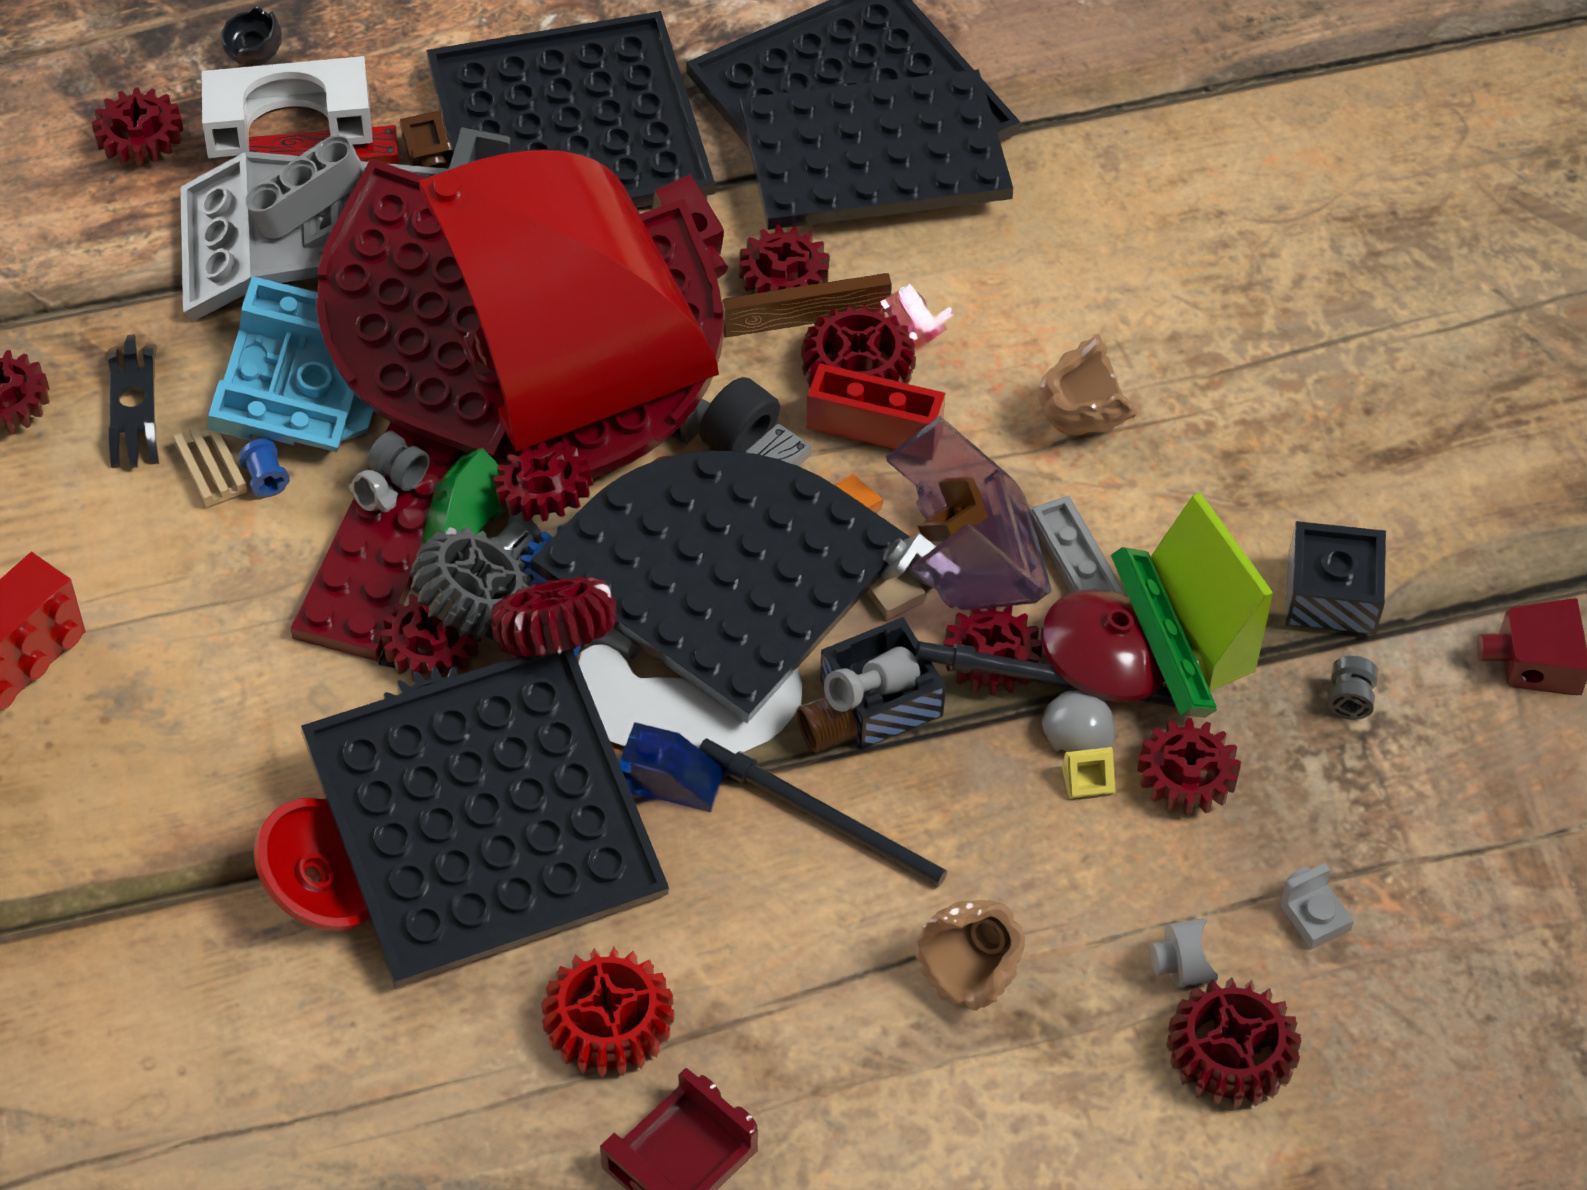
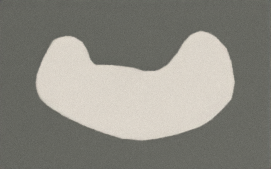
(678, 705)

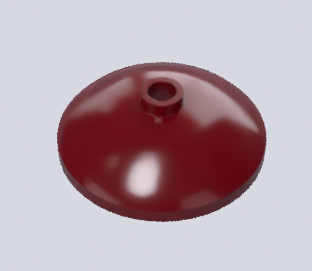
(1100, 646)

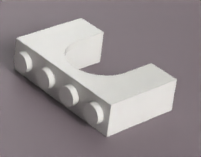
(240, 95)

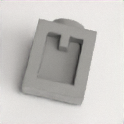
(904, 554)
(1314, 906)

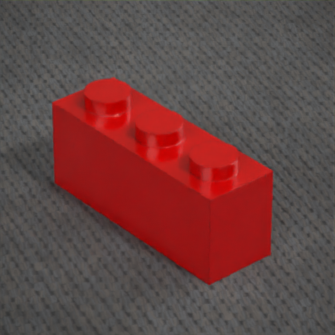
(869, 407)

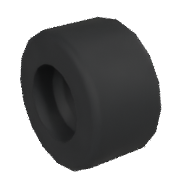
(739, 416)

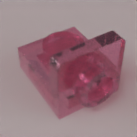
(913, 312)

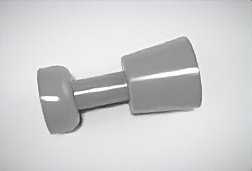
(885, 674)

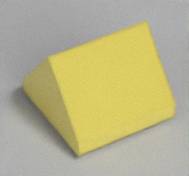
(1089, 772)

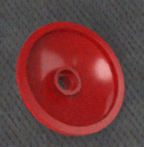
(304, 842)

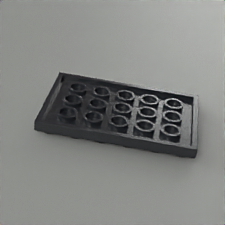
(875, 149)

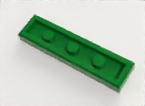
(1164, 632)

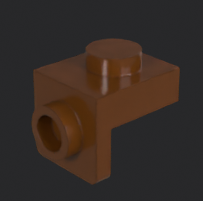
(426, 140)
(963, 507)

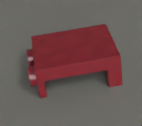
(684, 1143)

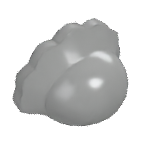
(373, 492)

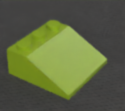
(1213, 593)

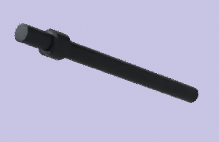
(964, 658)
(745, 769)

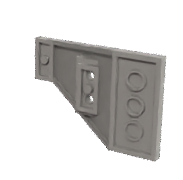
(227, 248)

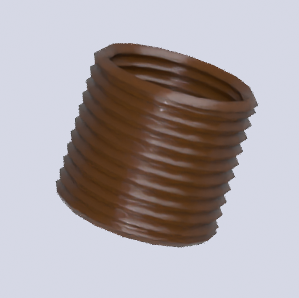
(825, 726)

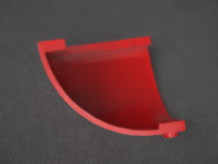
(565, 290)

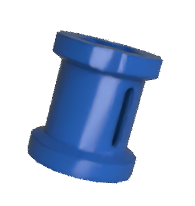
(266, 474)

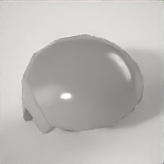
(1078, 722)

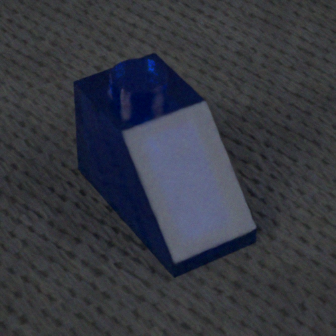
(670, 768)

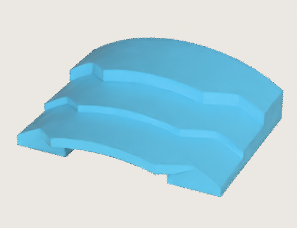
(283, 376)

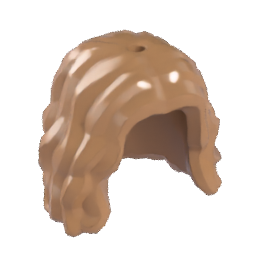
(1084, 391)
(971, 952)

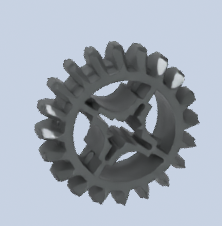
(464, 578)

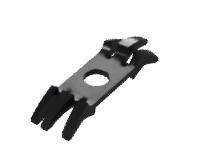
(135, 418)

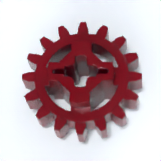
(137, 126)
(783, 261)
(21, 391)
(540, 483)
(997, 635)
(422, 643)
(1188, 766)

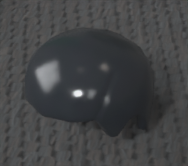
(252, 37)

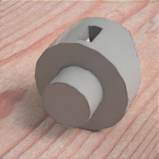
(1182, 955)

